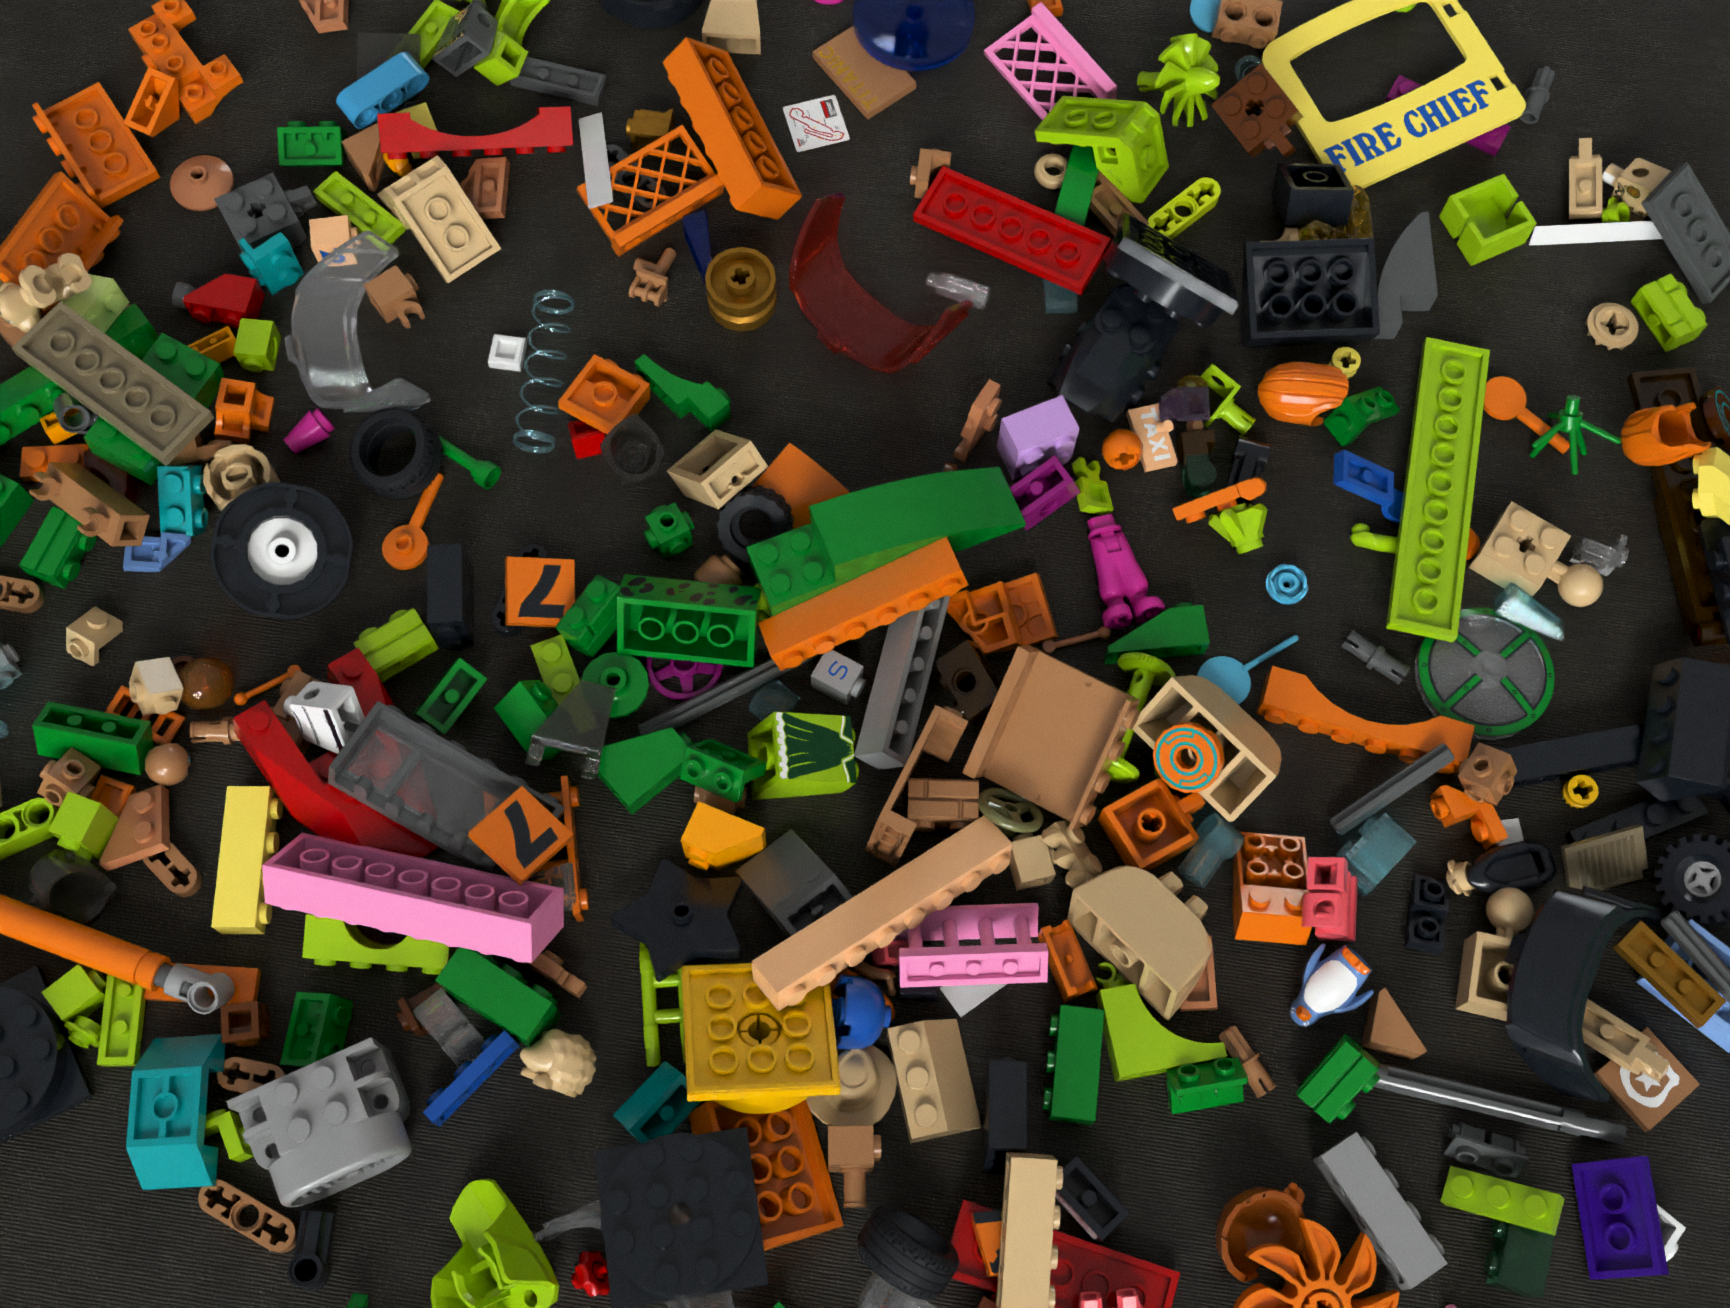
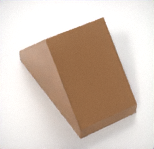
(365, 155)
(1389, 1030)

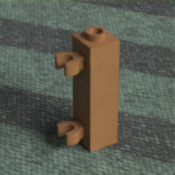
(92, 503)

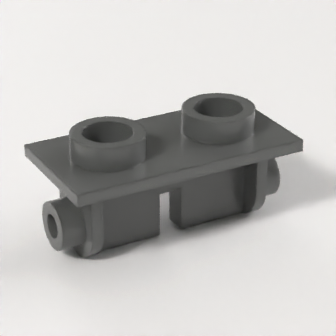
(1500, 1155)

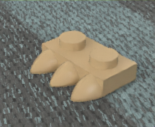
(1072, 853)

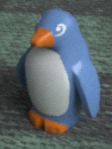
(1330, 985)

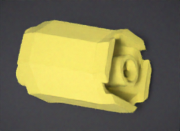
(1713, 484)

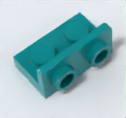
(181, 499)

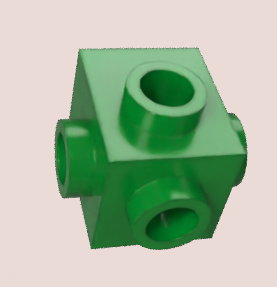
(669, 530)

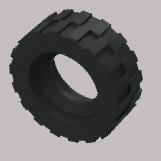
(747, 499)

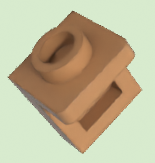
(929, 162)

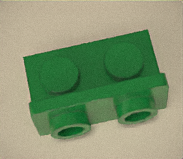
(311, 145)
(720, 768)
(315, 1028)
(1205, 1085)

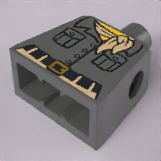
(474, 30)

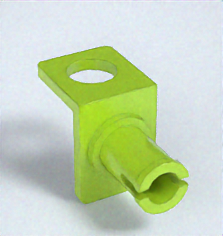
(1227, 408)

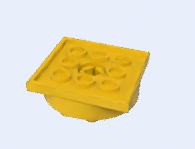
(726, 1063)

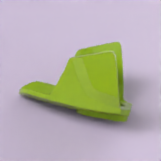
(497, 1259)

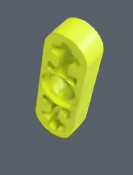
(1186, 198)

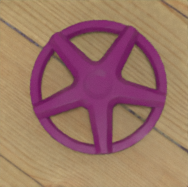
(685, 672)

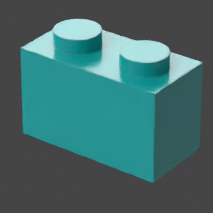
(656, 1105)

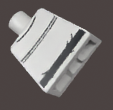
(325, 714)

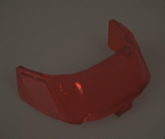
(848, 314)

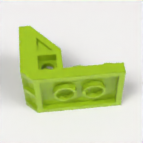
(1111, 123)

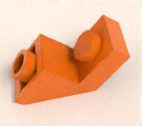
(1455, 806)

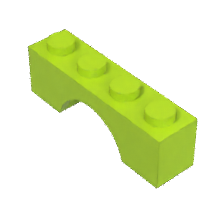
(507, 51)
(335, 940)

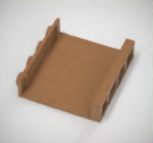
(1053, 735)
(937, 739)

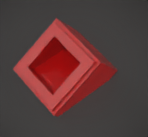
(585, 439)

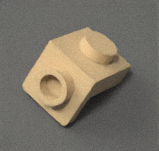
(90, 634)

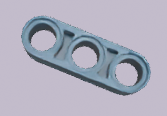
(382, 89)

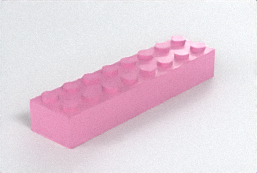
(414, 897)

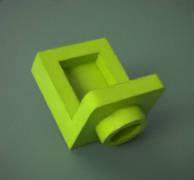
(231, 1130)

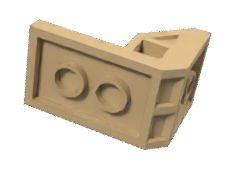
(440, 218)

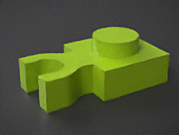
(1094, 492)

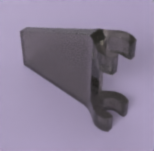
(576, 727)

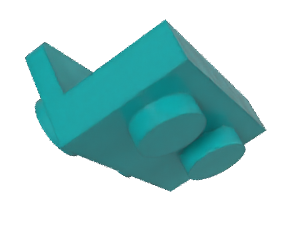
(272, 263)

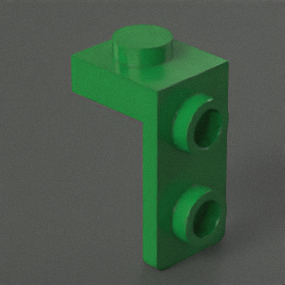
(1358, 412)

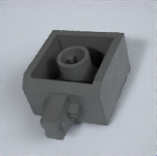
(264, 210)

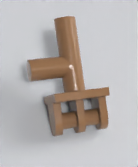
(651, 280)

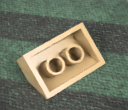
(933, 1079)

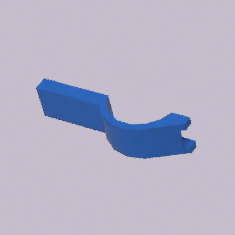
(1369, 482)

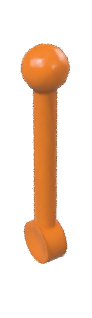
(242, 698)

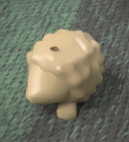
(560, 1062)

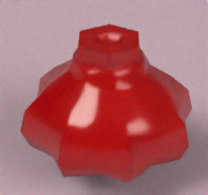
(591, 1274)

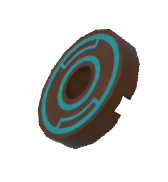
(1718, 414)

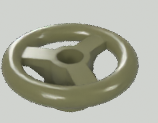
(1006, 814)

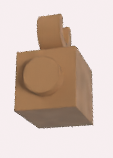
(394, 296)

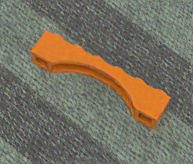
(1296, 701)

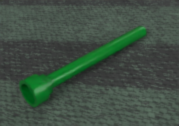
(483, 472)

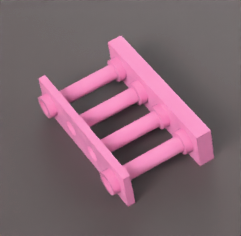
(974, 964)

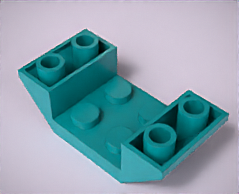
(170, 1112)

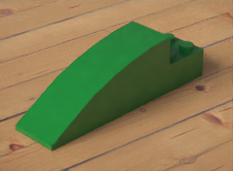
(879, 526)

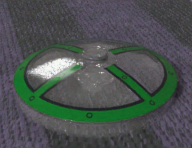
(1488, 677)

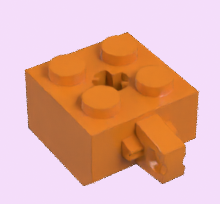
(1156, 807)

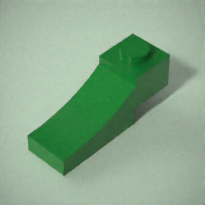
(681, 396)

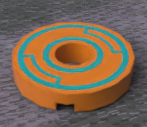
(1176, 772)

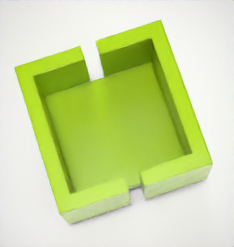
(1480, 220)

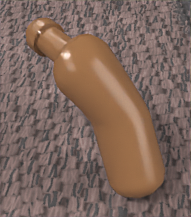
(876, 973)

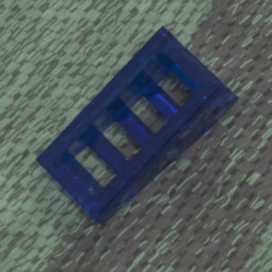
(697, 237)

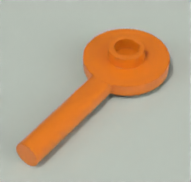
(1507, 400)
(407, 544)

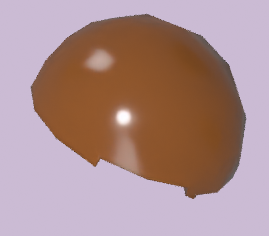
(1255, 1219)

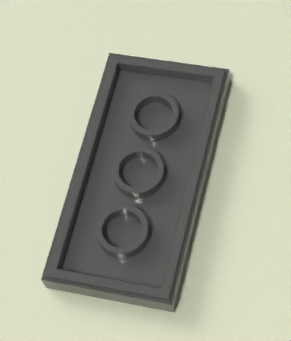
(1691, 231)

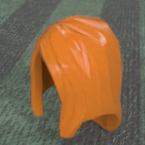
(1302, 391)
(1661, 435)

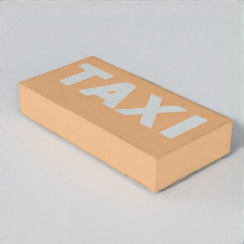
(1157, 446)

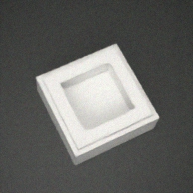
(507, 352)

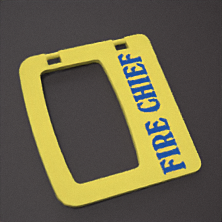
(1413, 125)

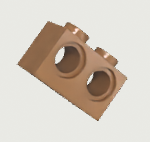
(1247, 17)

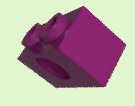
(1043, 491)

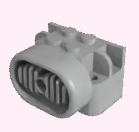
(328, 1123)

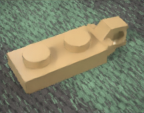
(1585, 183)
(1621, 1042)

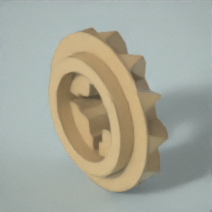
(1623, 321)

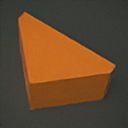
(154, 104)

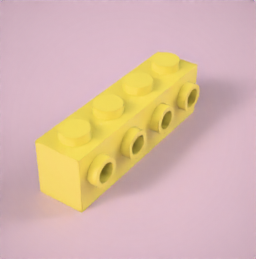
(245, 845)

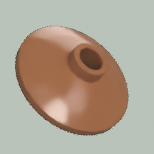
(200, 193)

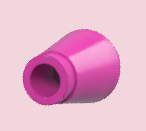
(309, 431)

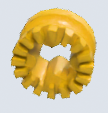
(1576, 800)

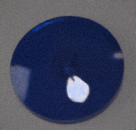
(914, 32)

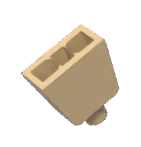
(733, 26)

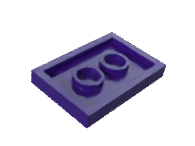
(1619, 1218)

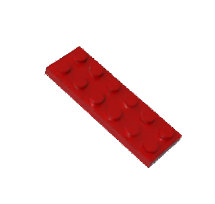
(1012, 230)
(1079, 1269)

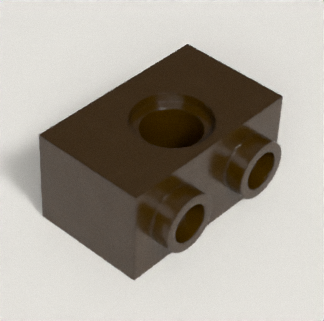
(957, 667)

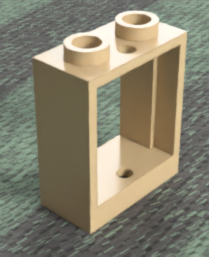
(725, 457)

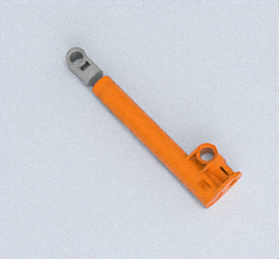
(112, 955)

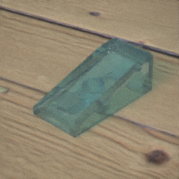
(1523, 609)

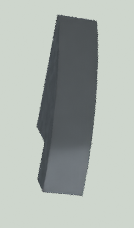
(1407, 277)

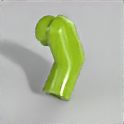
(1364, 538)

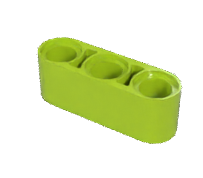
(27, 827)

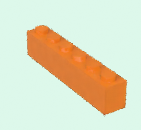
(863, 604)

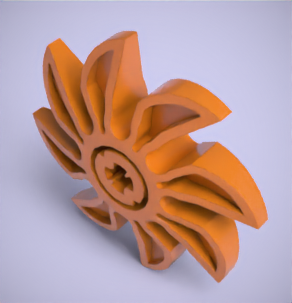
(1321, 1279)

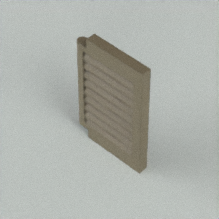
(1606, 859)

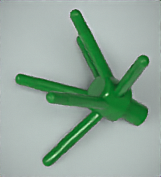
(1570, 422)

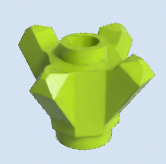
(1241, 525)

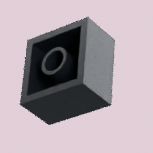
(1312, 193)

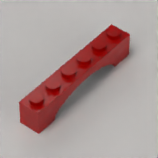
(548, 128)

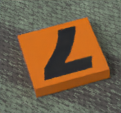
(538, 590)
(520, 835)

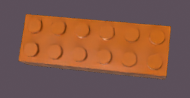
(731, 129)

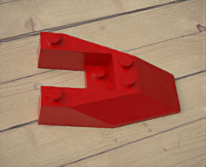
(305, 785)

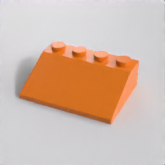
(787, 1170)

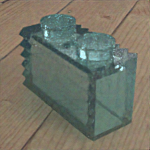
(1376, 851)

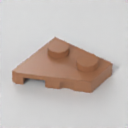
(488, 186)

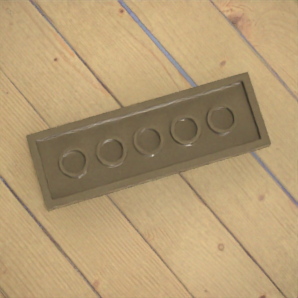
(113, 383)

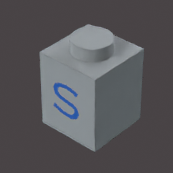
(838, 677)

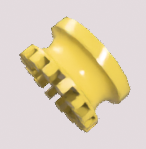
(1351, 356)

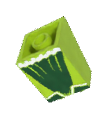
(803, 755)

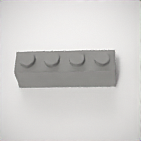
(1381, 1211)

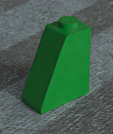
(642, 766)

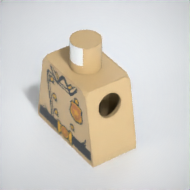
(1634, 184)

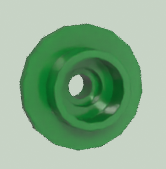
(633, 682)

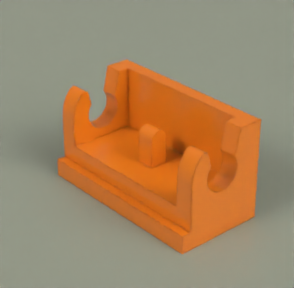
(1067, 961)

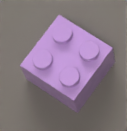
(1036, 436)

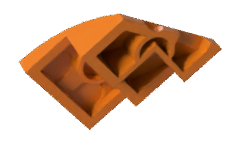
(800, 483)
(1005, 614)

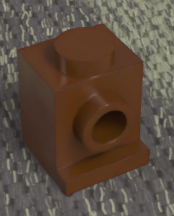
(245, 1023)

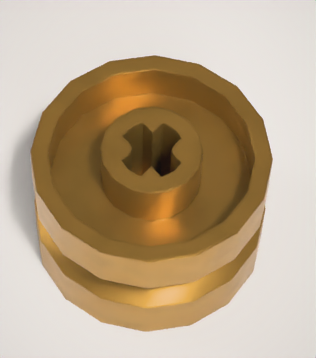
(741, 289)

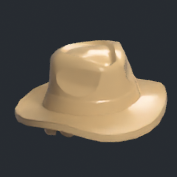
(865, 1092)

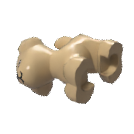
(40, 288)

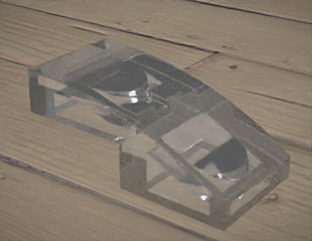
(450, 1028)

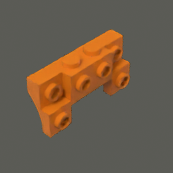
(167, 52)

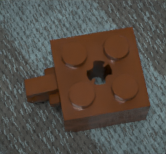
(1268, 128)

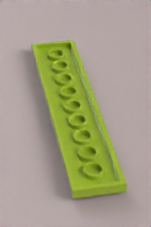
(1438, 491)

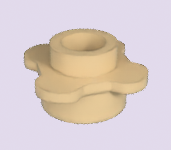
(1457, 877)

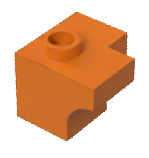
(241, 410)

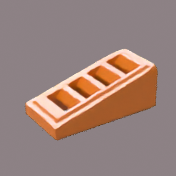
(121, 700)

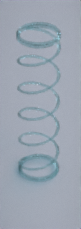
(538, 435)

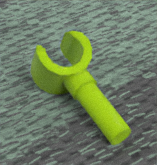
(1115, 976)

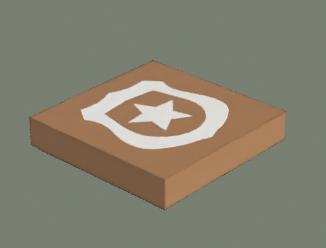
(1641, 1095)

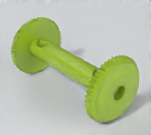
(1145, 671)

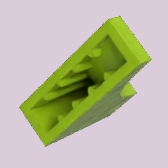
(1138, 1042)

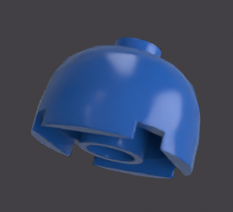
(859, 1012)

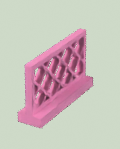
(1067, 50)

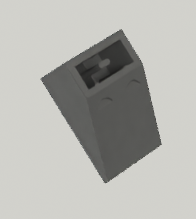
(792, 883)

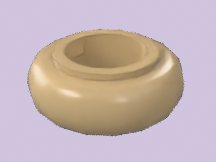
(1047, 161)

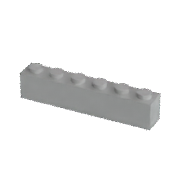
(900, 686)

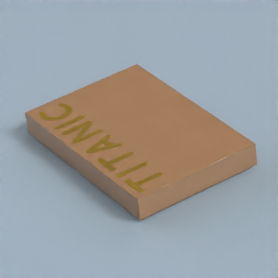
(860, 76)

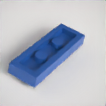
(470, 1078)

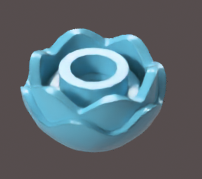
(1293, 577)

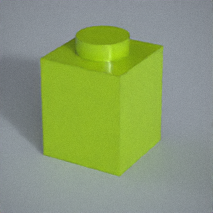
(76, 993)

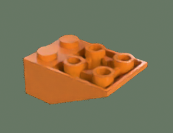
(1270, 889)

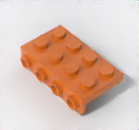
(96, 145)
(56, 224)

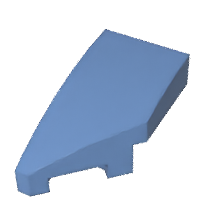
(154, 552)

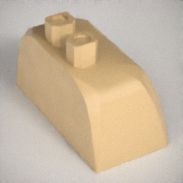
(1248, 749)
(1145, 932)

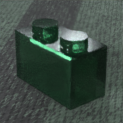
(1519, 1259)

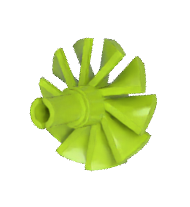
(1185, 76)

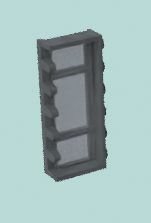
(425, 782)

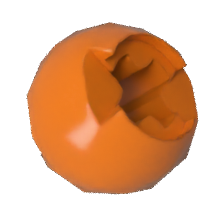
(1122, 449)

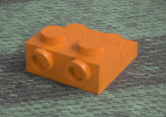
(605, 394)

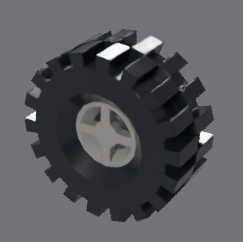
(1688, 875)

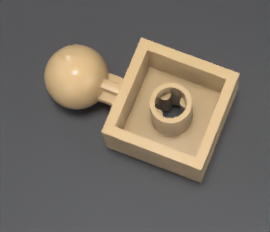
(1526, 553)
(1485, 953)

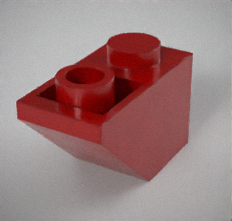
(226, 300)

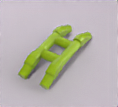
(651, 1015)

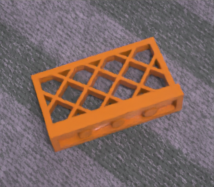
(671, 208)

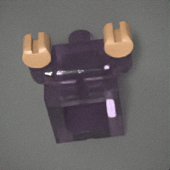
(1185, 405)

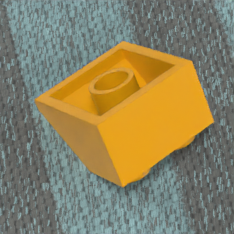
(720, 839)

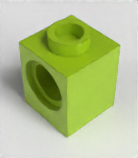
(257, 345)

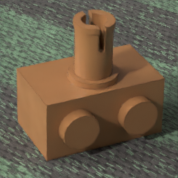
(853, 1153)

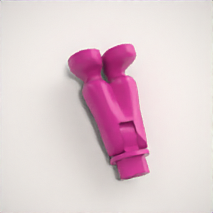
(1120, 576)

